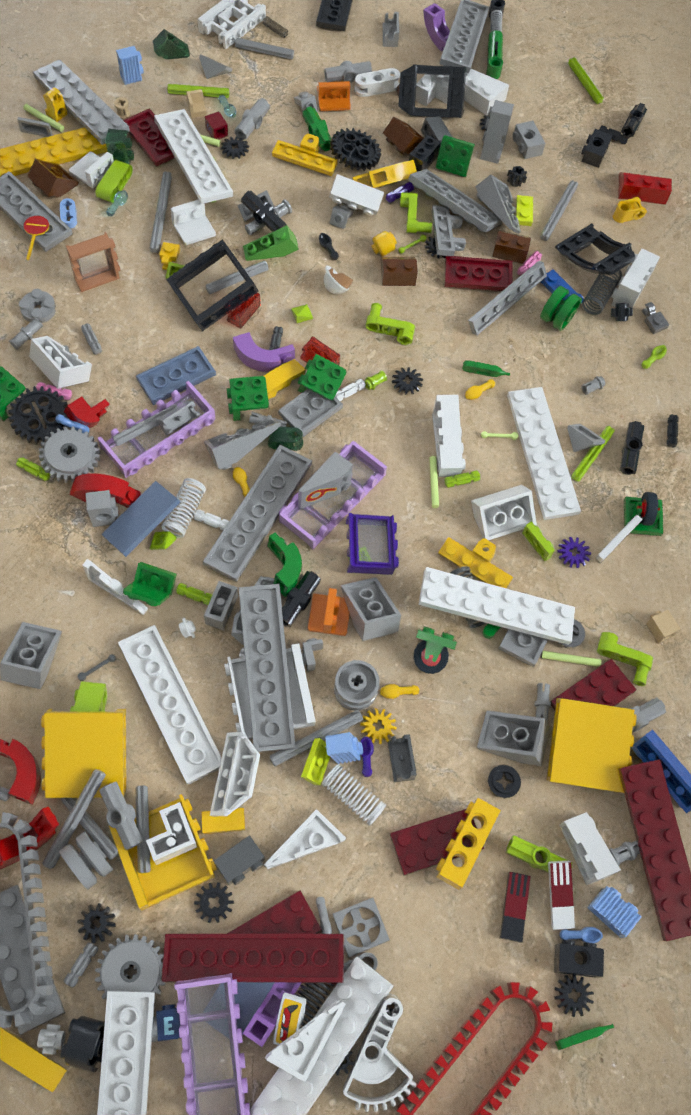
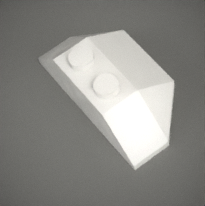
(235, 774)

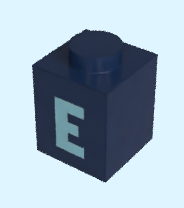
(168, 1023)

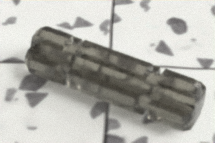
(275, 27)

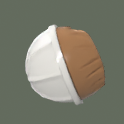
(336, 282)

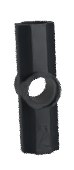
(634, 120)
(262, 211)
(631, 456)
(299, 597)

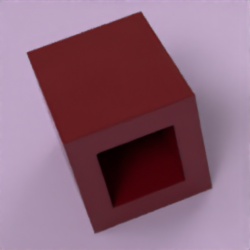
(216, 125)

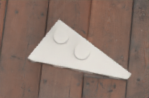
(111, 585)
(310, 837)
(303, 1048)

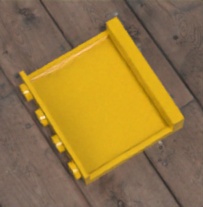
(80, 744)
(590, 744)
(172, 875)

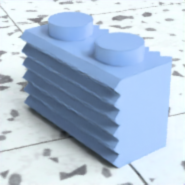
(129, 65)
(343, 747)
(614, 912)

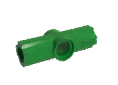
(317, 128)

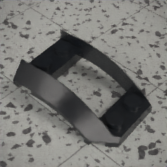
(456, 90)
(619, 253)

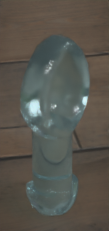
(229, 109)
(119, 199)

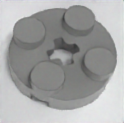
(36, 298)

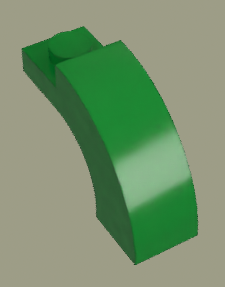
(291, 562)

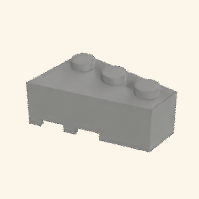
(496, 131)

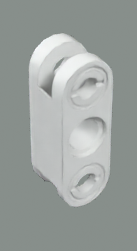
(376, 82)

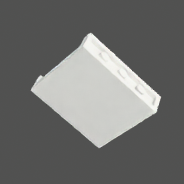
(300, 696)

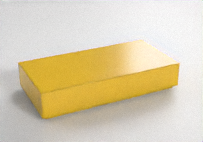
(233, 822)

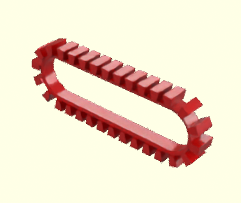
(539, 1044)

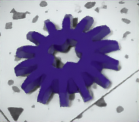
(567, 555)

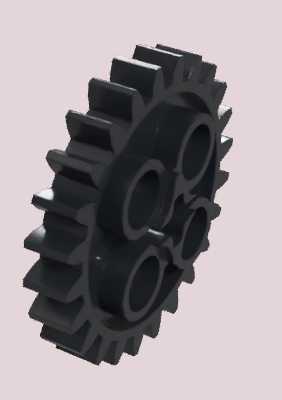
(355, 149)
(23, 421)

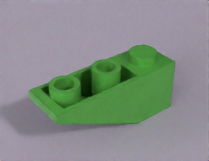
(272, 245)

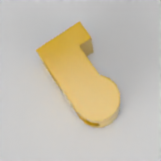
(55, 102)

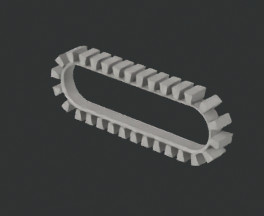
(37, 1008)

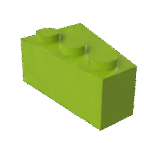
(90, 697)

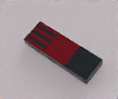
(515, 907)

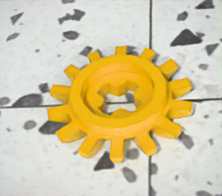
(382, 733)

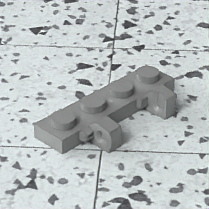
(443, 225)

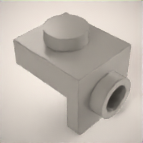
(306, 100)
(340, 215)
(308, 648)

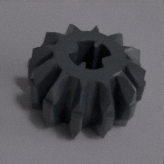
(88, 923)

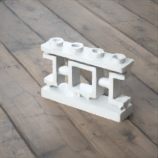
(223, 11)

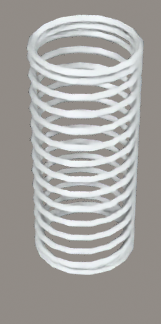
(175, 524)
(333, 774)

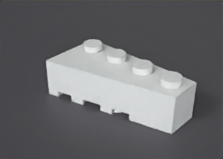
(483, 91)
(635, 278)
(448, 435)

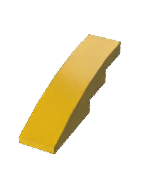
(282, 377)
(29, 1061)

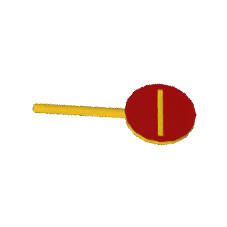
(35, 226)

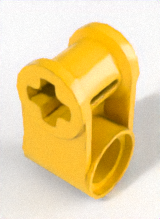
(629, 210)

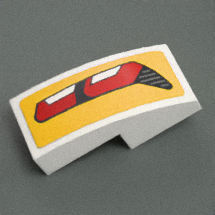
(289, 1017)

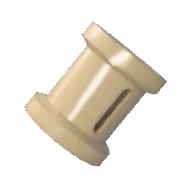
(123, 108)

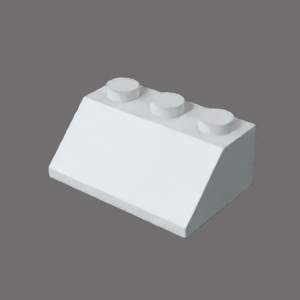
(356, 195)
(504, 512)

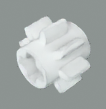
(51, 1039)

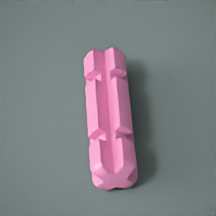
(536, 256)
(66, 393)

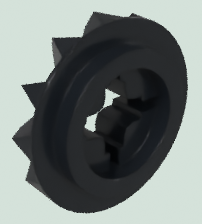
(510, 775)

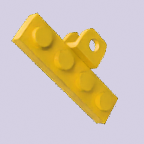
(306, 155)
(477, 561)

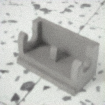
(391, 30)
(177, 417)

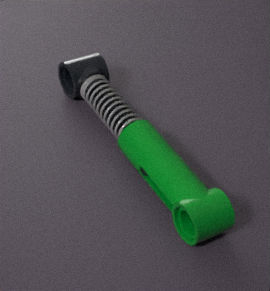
(495, 39)

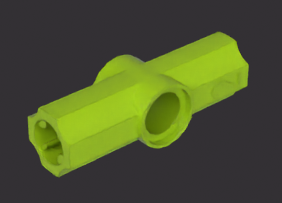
(526, 852)

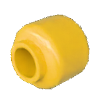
(383, 243)

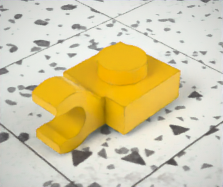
(168, 253)

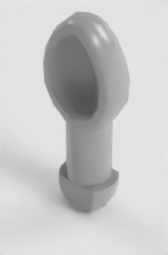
(324, 919)

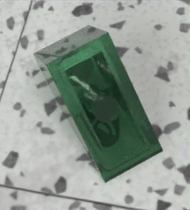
(170, 46)

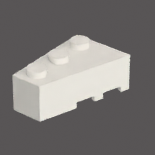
(57, 364)
(588, 849)

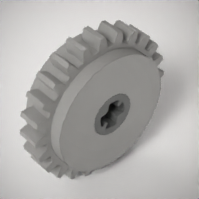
(56, 458)
(122, 958)

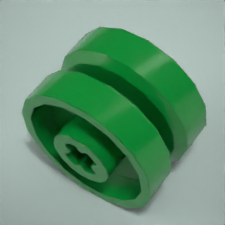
(560, 308)

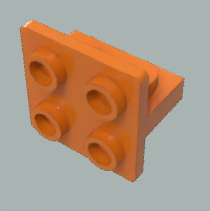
(334, 96)
(329, 614)

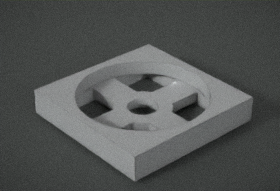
(370, 904)

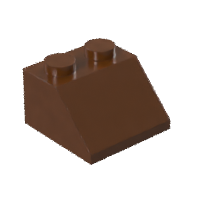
(402, 136)
(51, 178)
(511, 247)
(399, 271)

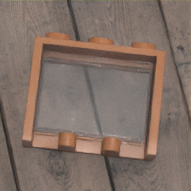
(94, 262)

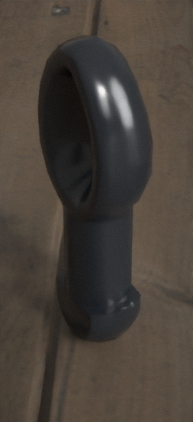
(326, 243)

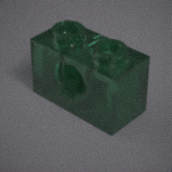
(119, 145)

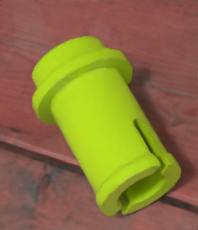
(372, 382)

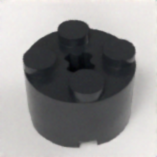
(84, 1043)

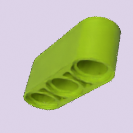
(114, 180)

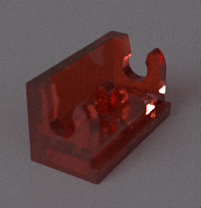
(244, 311)
(314, 347)

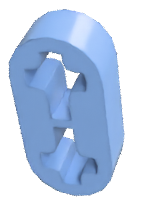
(72, 212)

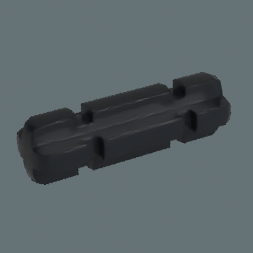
(616, 134)
(672, 430)

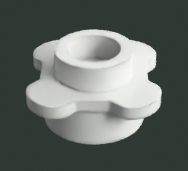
(187, 628)

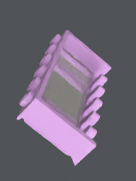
(153, 443)
(318, 520)
(212, 1046)

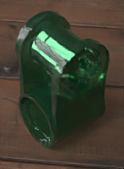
(286, 437)

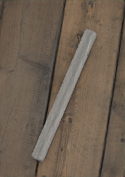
(160, 212)

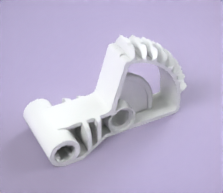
(383, 1065)

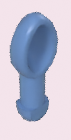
(69, 423)
(587, 934)

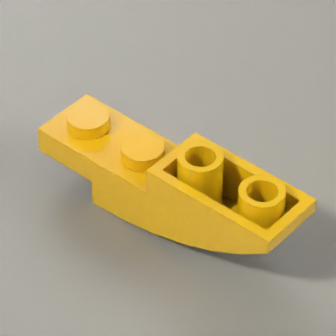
(387, 175)

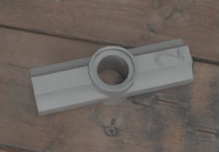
(346, 71)
(252, 119)
(648, 712)
(121, 815)

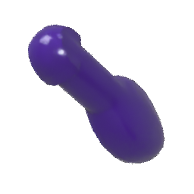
(368, 750)

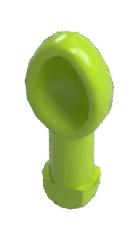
(657, 353)

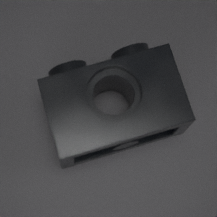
(596, 148)
(425, 153)
(592, 959)

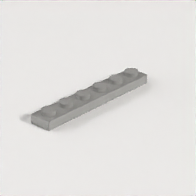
(507, 298)

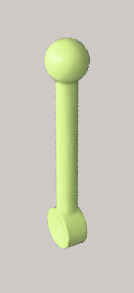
(514, 435)

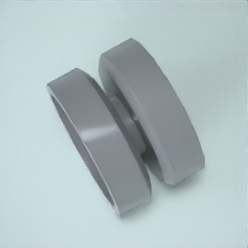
(360, 674)
(83, 862)

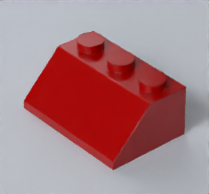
(647, 188)

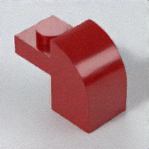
(82, 413)

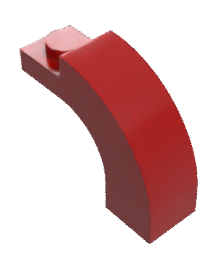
(96, 482)
(28, 772)
(43, 829)

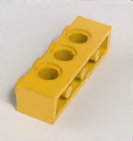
(487, 816)

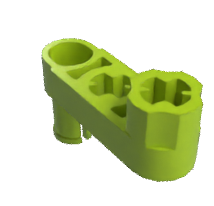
(410, 200)
(402, 329)
(609, 648)

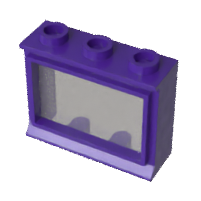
(372, 544)

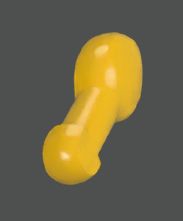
(475, 391)
(240, 477)
(393, 691)

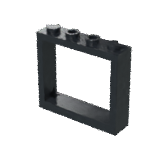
(225, 304)

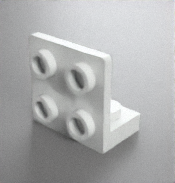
(92, 168)
(191, 222)

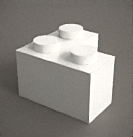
(432, 87)
(177, 838)

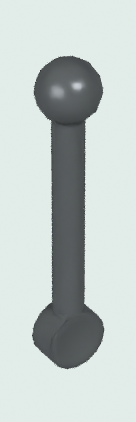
(82, 676)

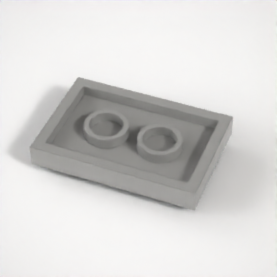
(309, 411)
(523, 646)

